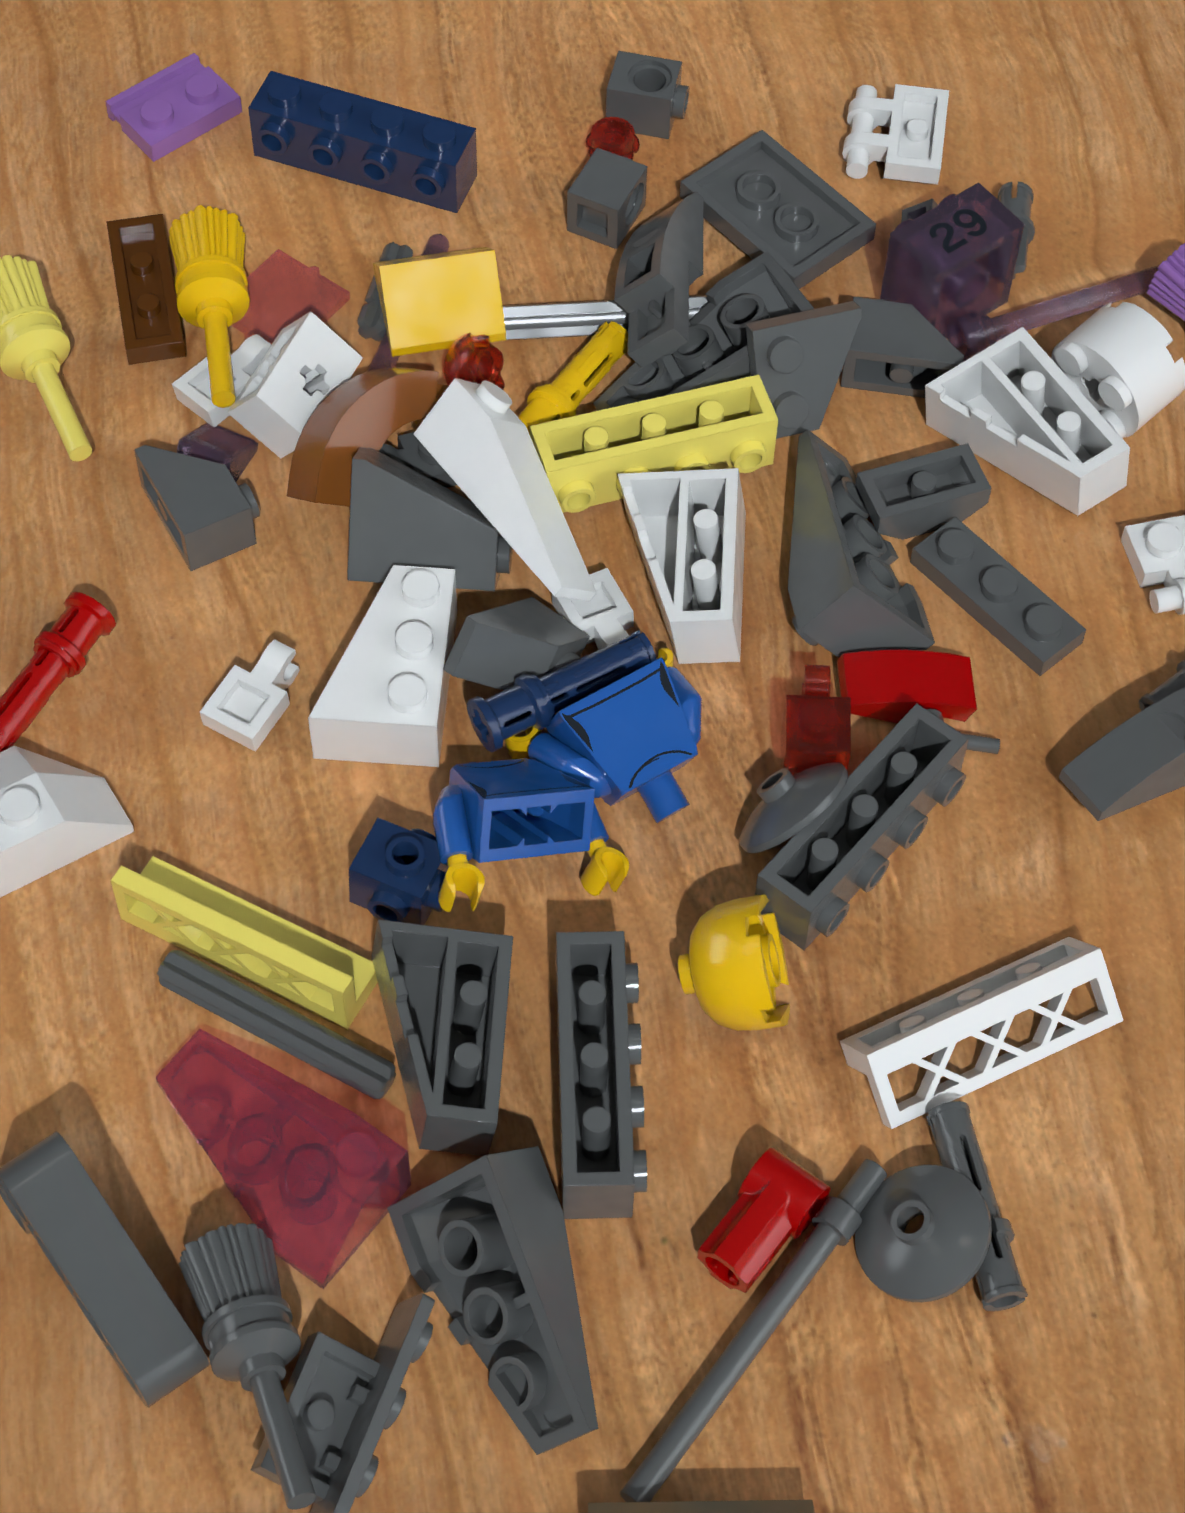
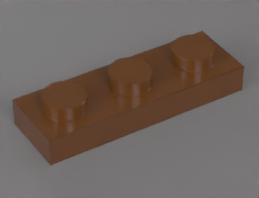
(145, 289)

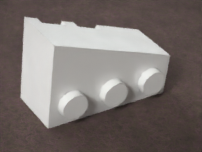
(1030, 423)
(693, 553)
(391, 681)

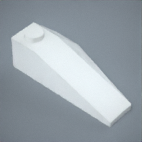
(501, 473)

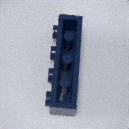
(363, 141)

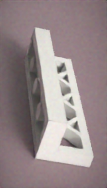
(973, 1008)

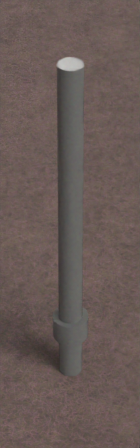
(834, 1226)

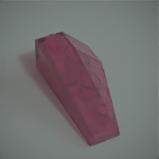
(287, 1154)

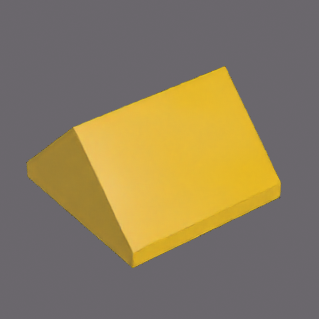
(439, 299)

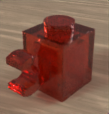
(815, 724)

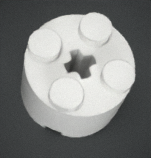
(1122, 365)

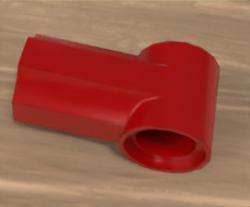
(771, 1206)

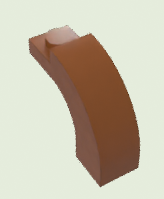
(356, 416)

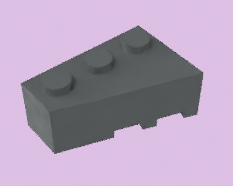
(447, 1027)

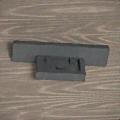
(346, 1401)

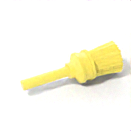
(36, 346)

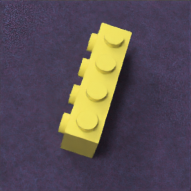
(682, 431)

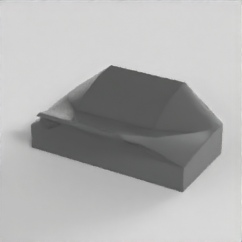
(924, 492)

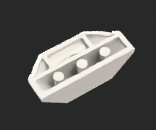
(51, 816)

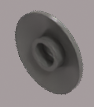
(791, 804)
(945, 1248)

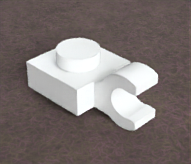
(194, 386)
(604, 616)
(252, 702)

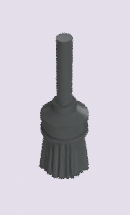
(250, 1336)

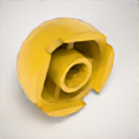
(736, 965)

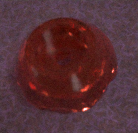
(474, 361)

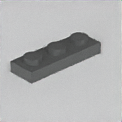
(997, 596)

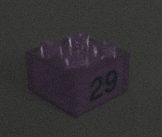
(954, 257)

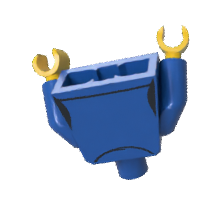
(625, 737)
(518, 813)

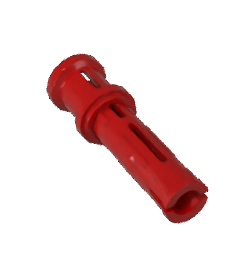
(56, 656)

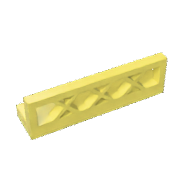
(245, 940)

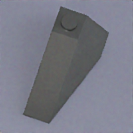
(716, 335)
(842, 567)
(503, 1270)

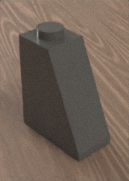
(418, 523)

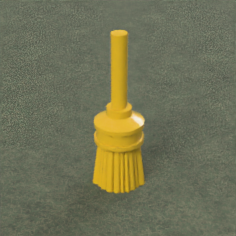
(211, 286)

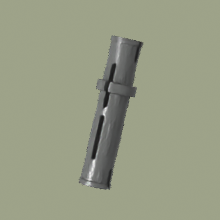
(960, 1151)

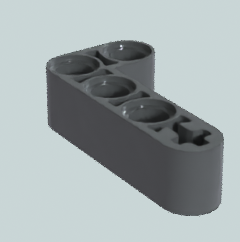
(101, 1268)

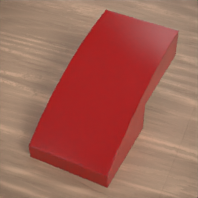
(892, 681)

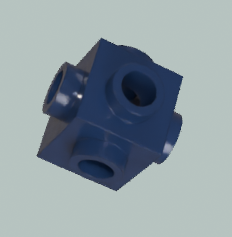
(397, 874)

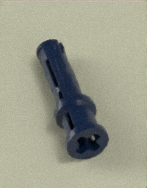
(536, 699)

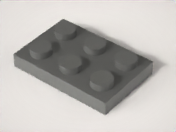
(780, 206)

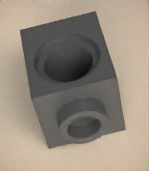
(647, 93)
(606, 198)

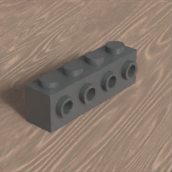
(872, 816)
(594, 1076)

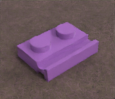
(174, 107)

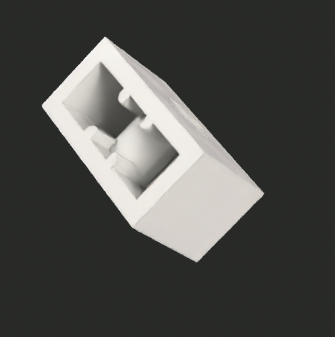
(292, 381)

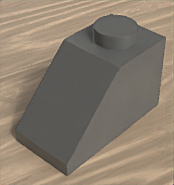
(896, 350)
(198, 504)
(513, 642)

